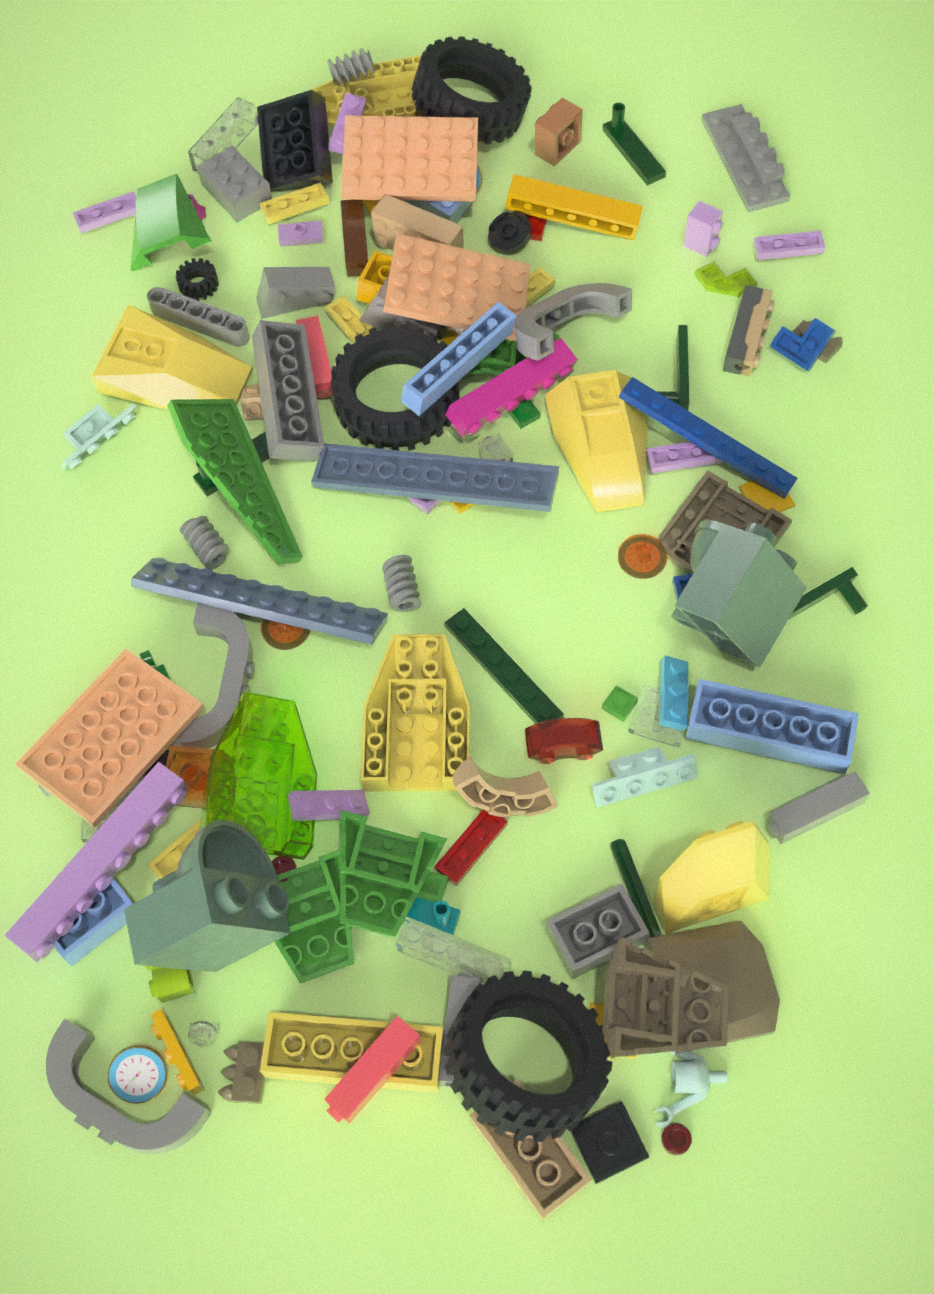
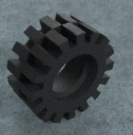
(193, 270)

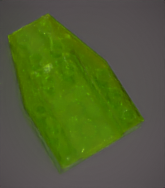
(256, 769)

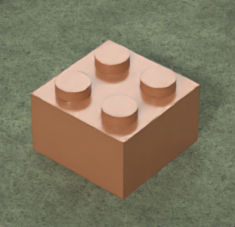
(558, 131)

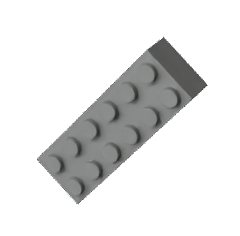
(287, 391)

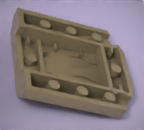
(715, 502)
(736, 959)

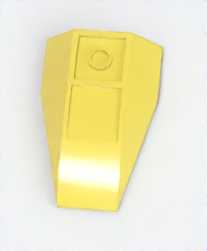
(601, 438)

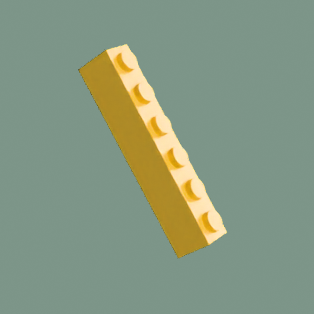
(574, 207)

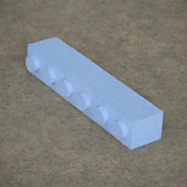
(458, 358)

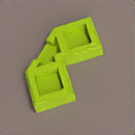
(715, 281)

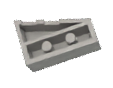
(293, 289)
(377, 318)

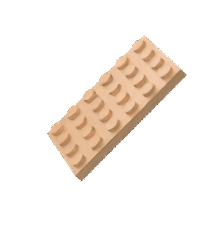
(410, 158)
(451, 283)
(109, 737)

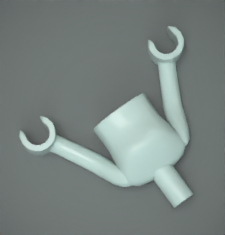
(690, 1077)

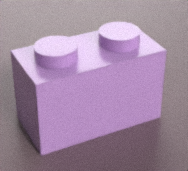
(703, 229)

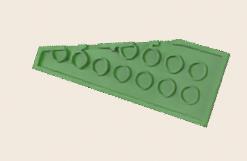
(225, 451)

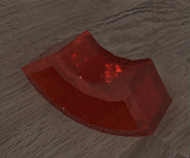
(563, 739)

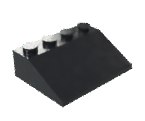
(295, 142)

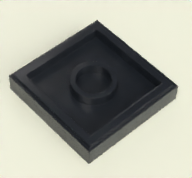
(609, 1143)

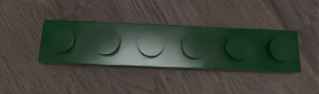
(502, 668)

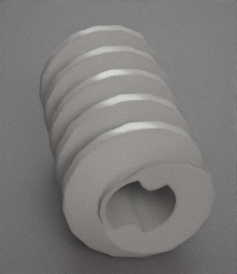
(350, 66)
(205, 541)
(401, 583)

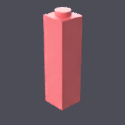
(318, 356)
(372, 1071)

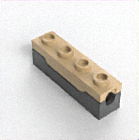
(747, 331)

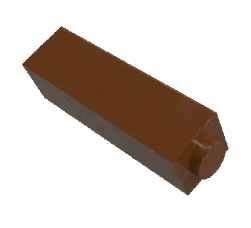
(354, 236)

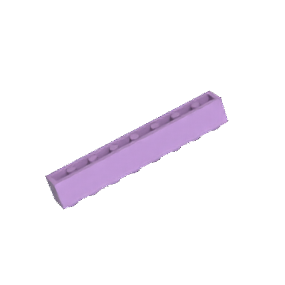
(97, 863)

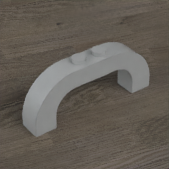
(535, 322)
(239, 667)
(62, 1074)

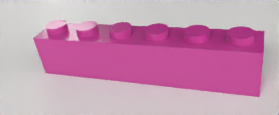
(509, 389)

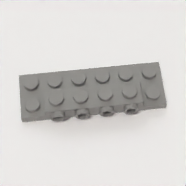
(747, 157)

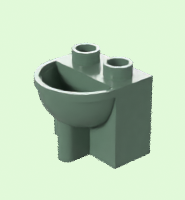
(739, 589)
(212, 907)

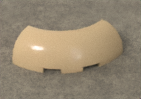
(503, 795)

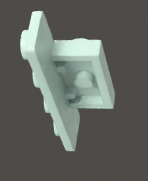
(92, 429)
(642, 774)

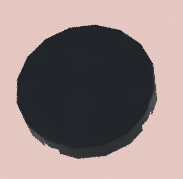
(509, 232)

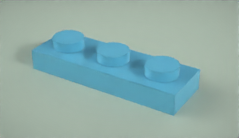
(673, 693)

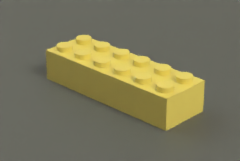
(328, 1047)

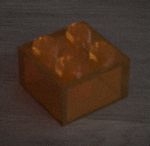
(191, 766)

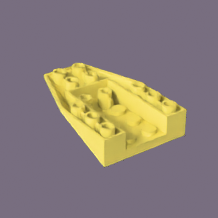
(386, 91)
(161, 361)
(415, 718)
(714, 877)

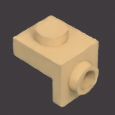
(251, 402)

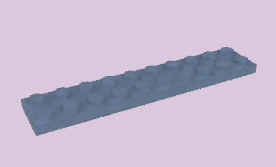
(436, 477)
(260, 600)

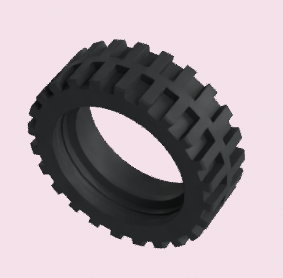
(480, 65)
(380, 350)
(496, 1097)

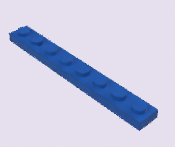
(708, 437)

